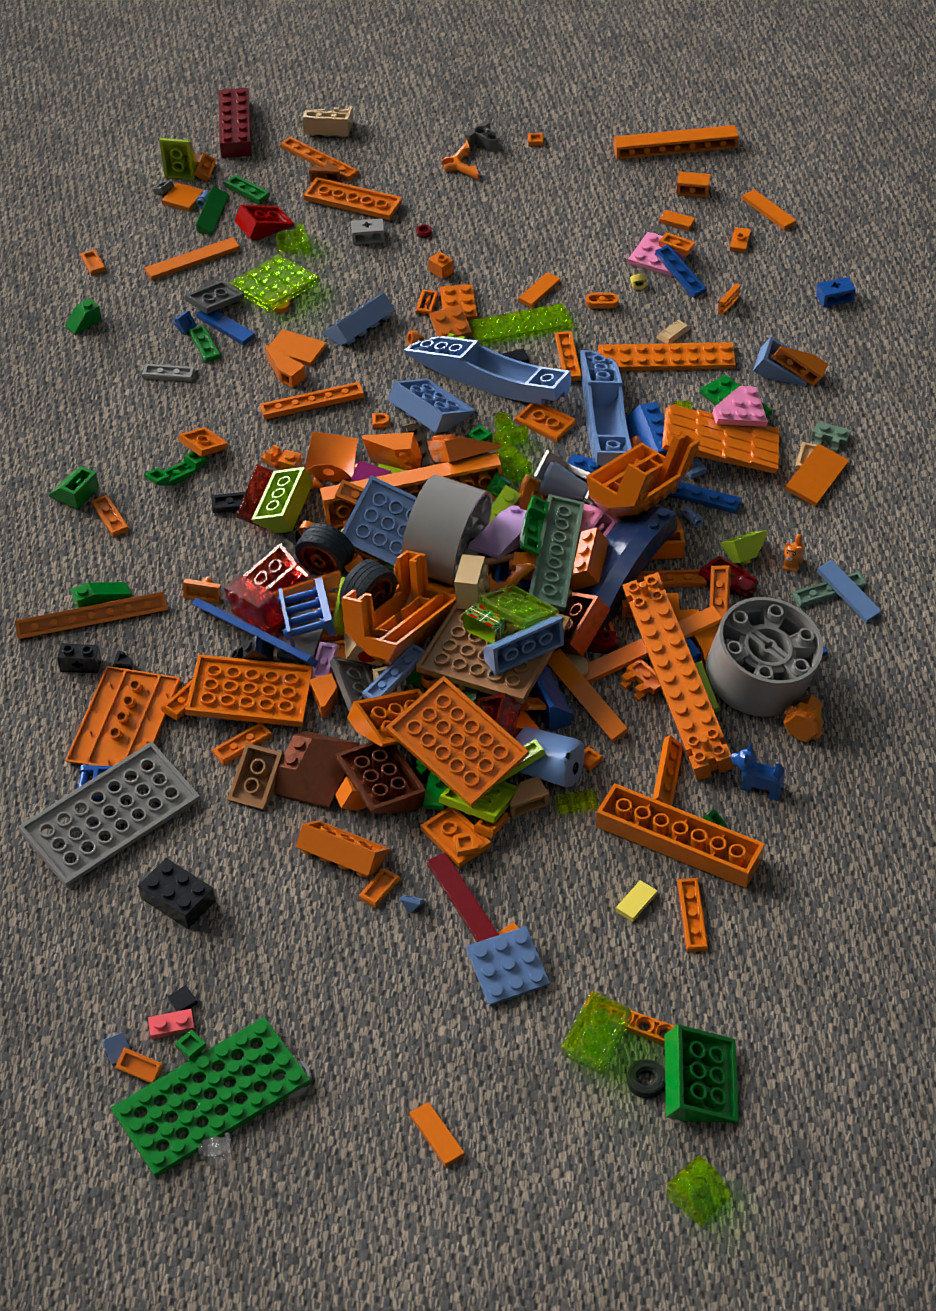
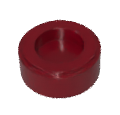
(424, 231)

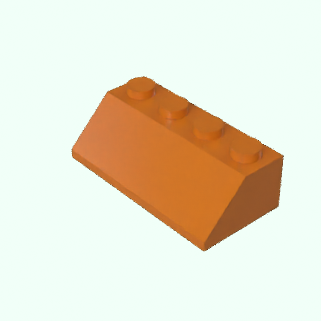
(341, 848)

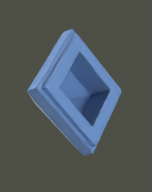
(411, 903)

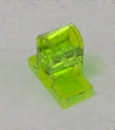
(293, 240)
(507, 432)

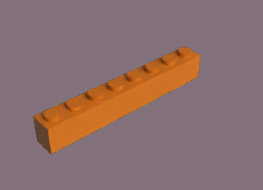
(675, 142)

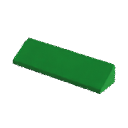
(211, 211)

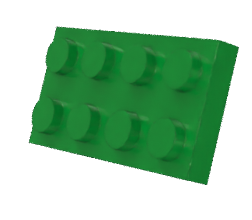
(721, 388)

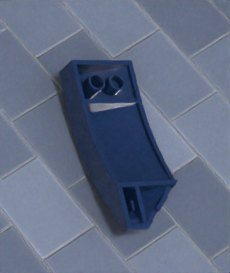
(629, 550)

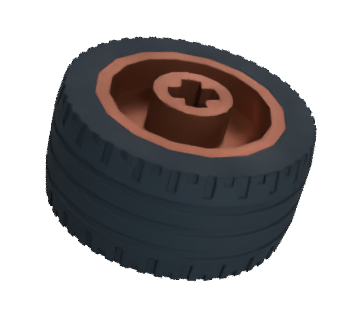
(324, 549)
(370, 578)

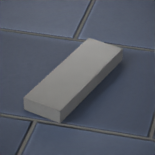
(168, 372)

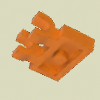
(644, 676)

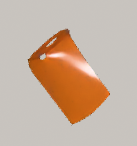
(331, 456)

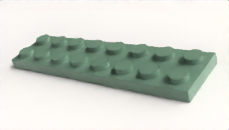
(557, 551)

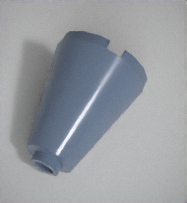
(562, 483)

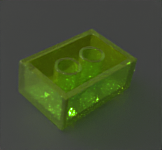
(596, 1032)

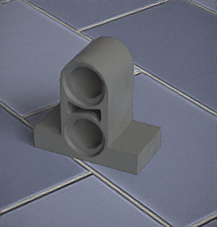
(483, 137)

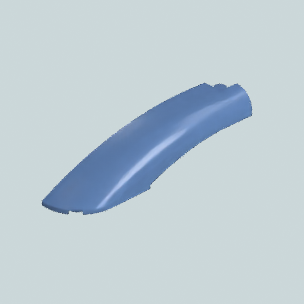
(490, 371)
(603, 407)

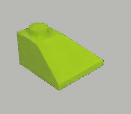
(744, 547)

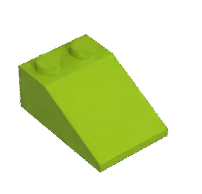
(178, 158)

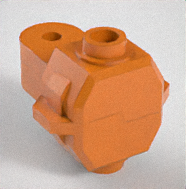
(805, 719)

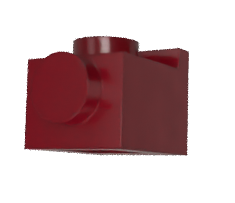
(605, 642)

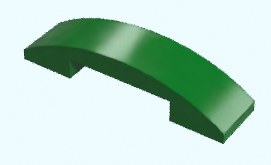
(178, 472)
(532, 525)

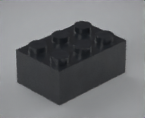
(177, 893)

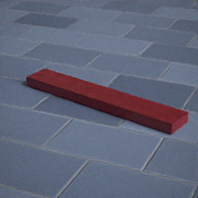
(461, 898)

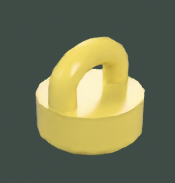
(638, 278)

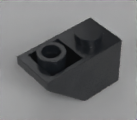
(255, 650)

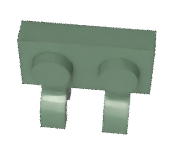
(831, 433)

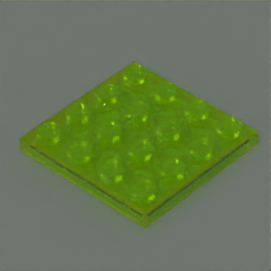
(274, 282)

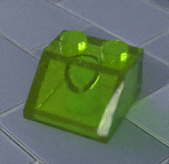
(698, 1190)

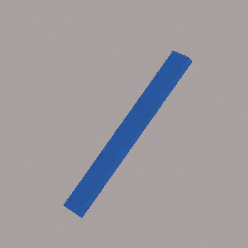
(253, 631)

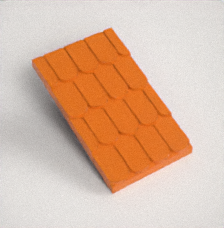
(732, 444)
(122, 716)

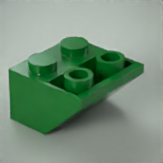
(76, 488)

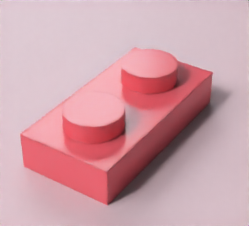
(171, 1024)

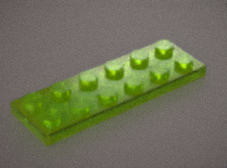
(520, 324)

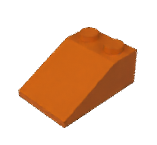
(394, 450)

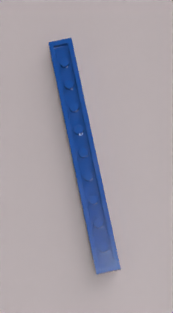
(684, 491)

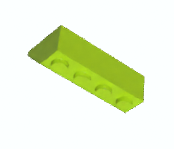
(283, 500)

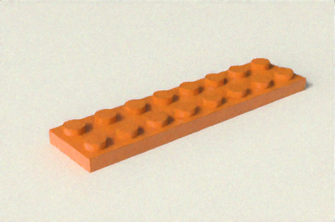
(670, 356)

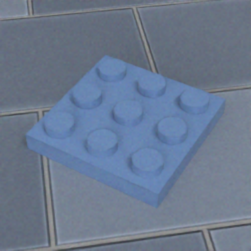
(507, 966)

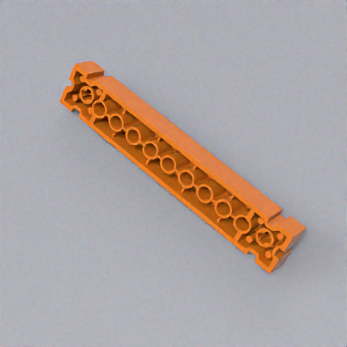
(678, 677)

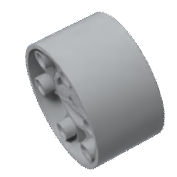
(445, 523)
(763, 650)

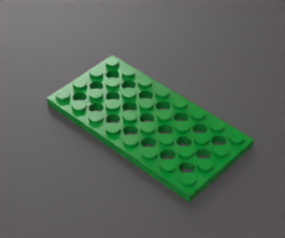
(195, 1093)

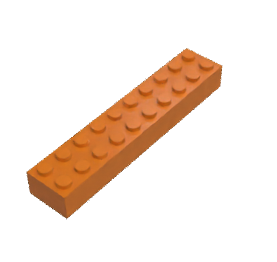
(471, 471)

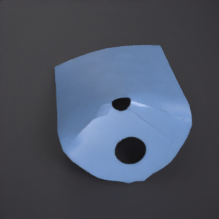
(554, 765)

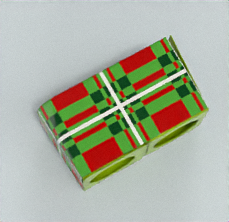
(484, 623)

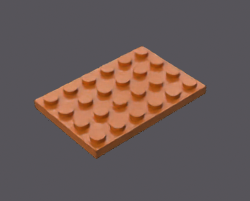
(249, 690)
(457, 741)

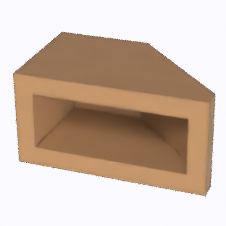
(528, 797)

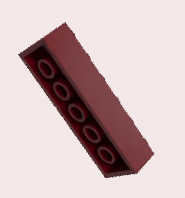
(234, 123)

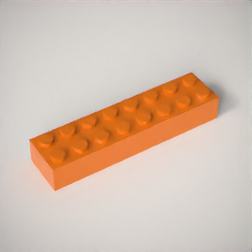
(680, 835)

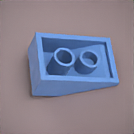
(772, 369)

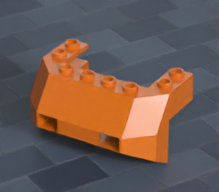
(641, 476)
(401, 620)

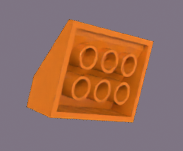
(452, 448)
(374, 714)

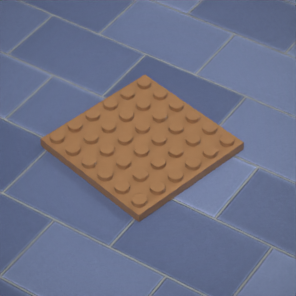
(461, 660)

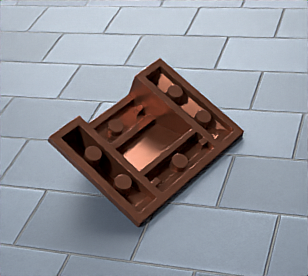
(310, 769)

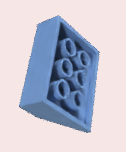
(429, 404)

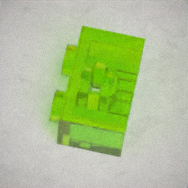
(514, 464)

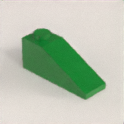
(99, 592)

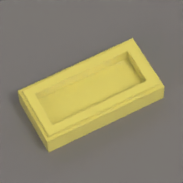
(636, 901)

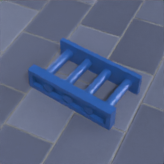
(323, 611)

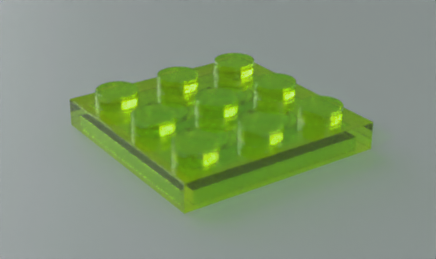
(517, 606)

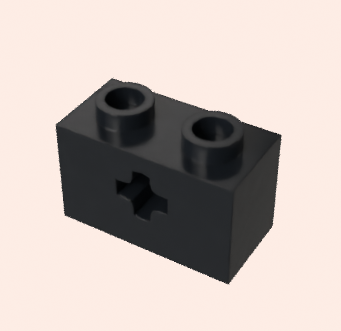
(79, 658)

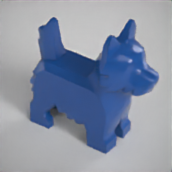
(759, 774)

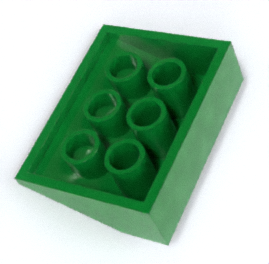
(700, 1076)

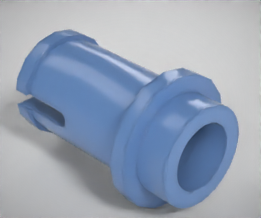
(200, 201)
(694, 519)

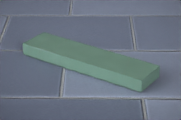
(823, 591)

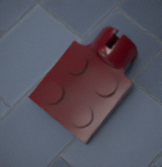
(740, 581)

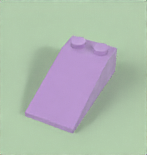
(501, 534)

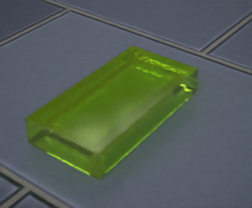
(575, 801)

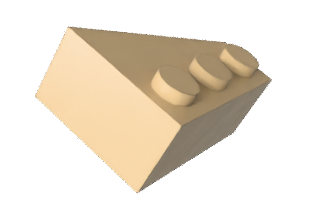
(328, 122)

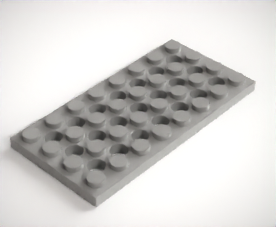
(120, 839)

